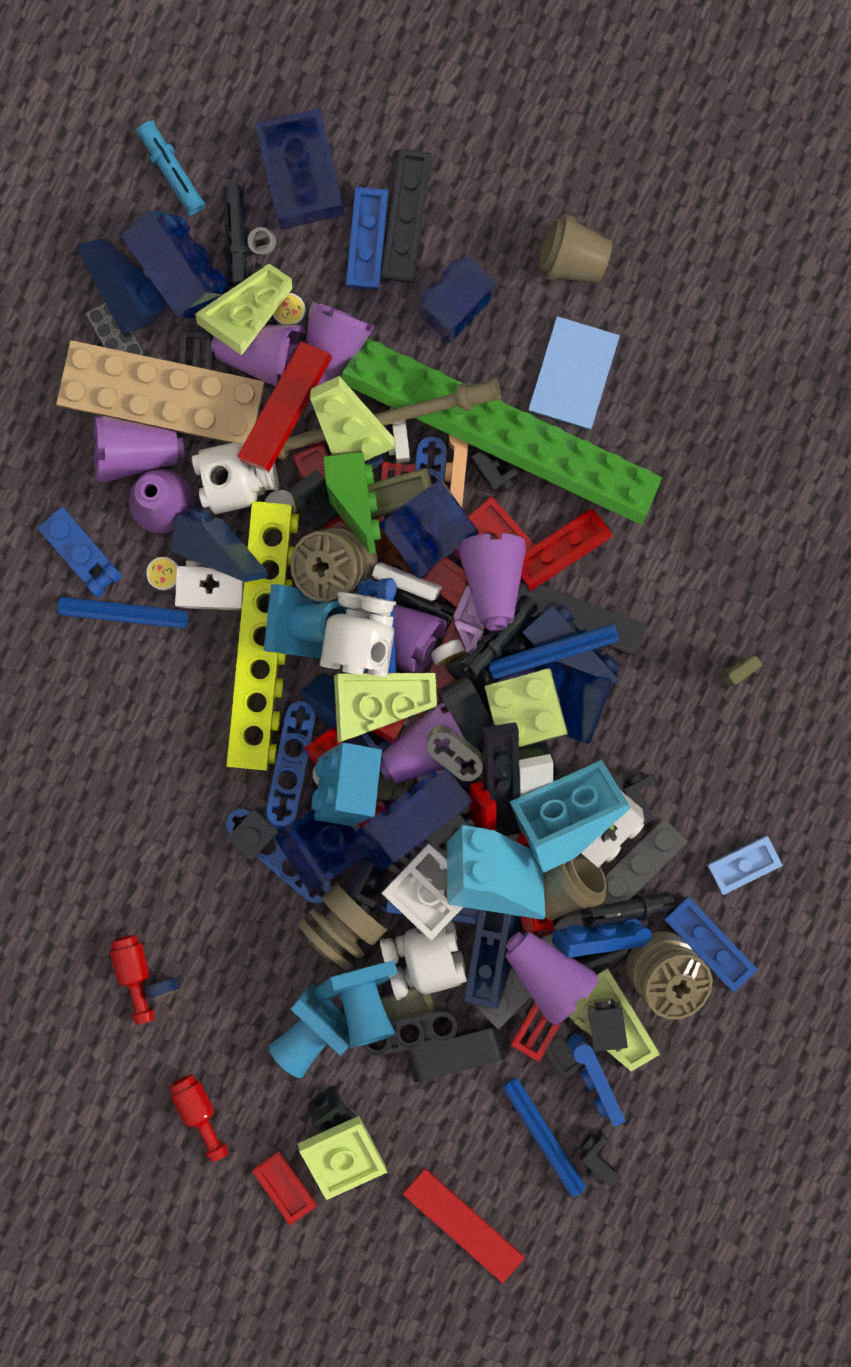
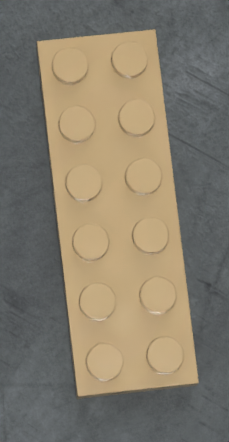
(159, 393)

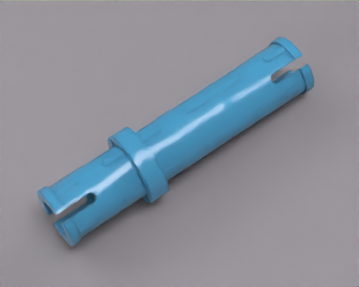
(163, 156)

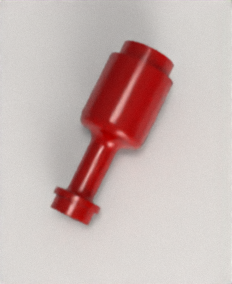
(131, 970)
(195, 1111)

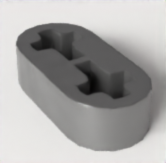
(449, 758)

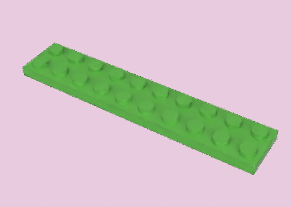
(507, 433)

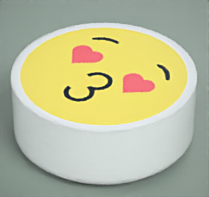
(290, 310)
(162, 573)
(447, 652)

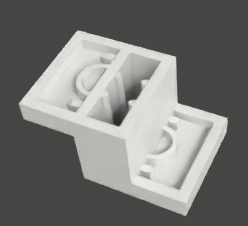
(422, 892)

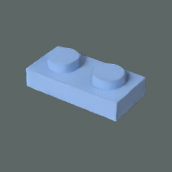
(744, 865)

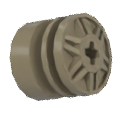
(346, 560)
(341, 928)
(669, 976)

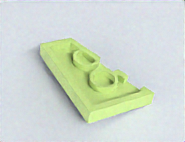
(245, 308)
(348, 422)
(376, 701)
(640, 1045)

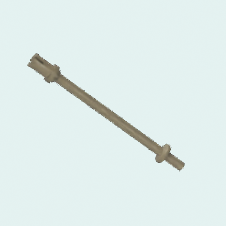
(464, 397)

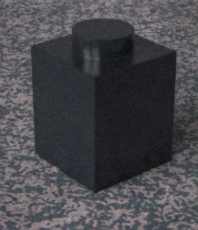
(607, 1025)

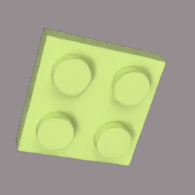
(531, 704)
(342, 1157)

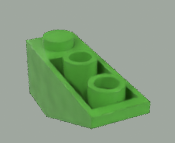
(349, 495)

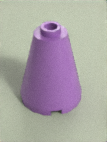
(336, 334)
(266, 355)
(132, 448)
(172, 496)
(493, 576)
(415, 638)
(409, 755)
(549, 975)

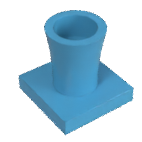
(297, 622)
(361, 1002)
(318, 1026)

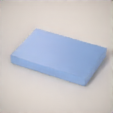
(573, 373)

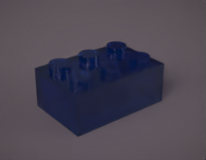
(300, 169)
(175, 262)
(412, 818)

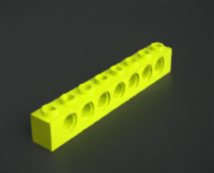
(240, 752)

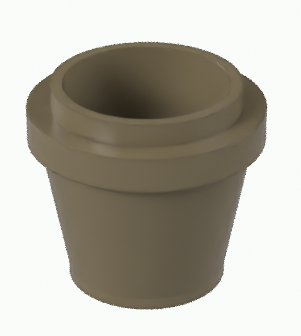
(574, 252)
(573, 887)

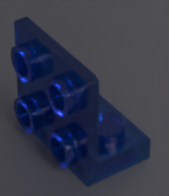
(428, 528)
(580, 699)

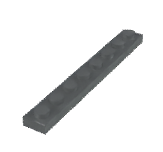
(622, 884)

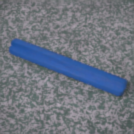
(122, 612)
(553, 651)
(544, 1137)

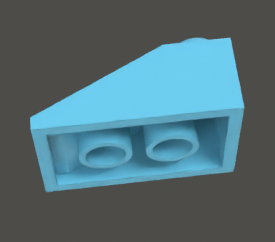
(569, 814)
(493, 874)

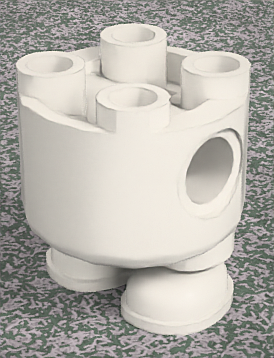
(243, 480)
(359, 637)
(428, 962)

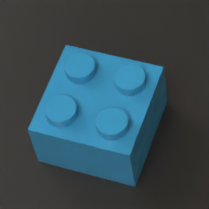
(347, 784)

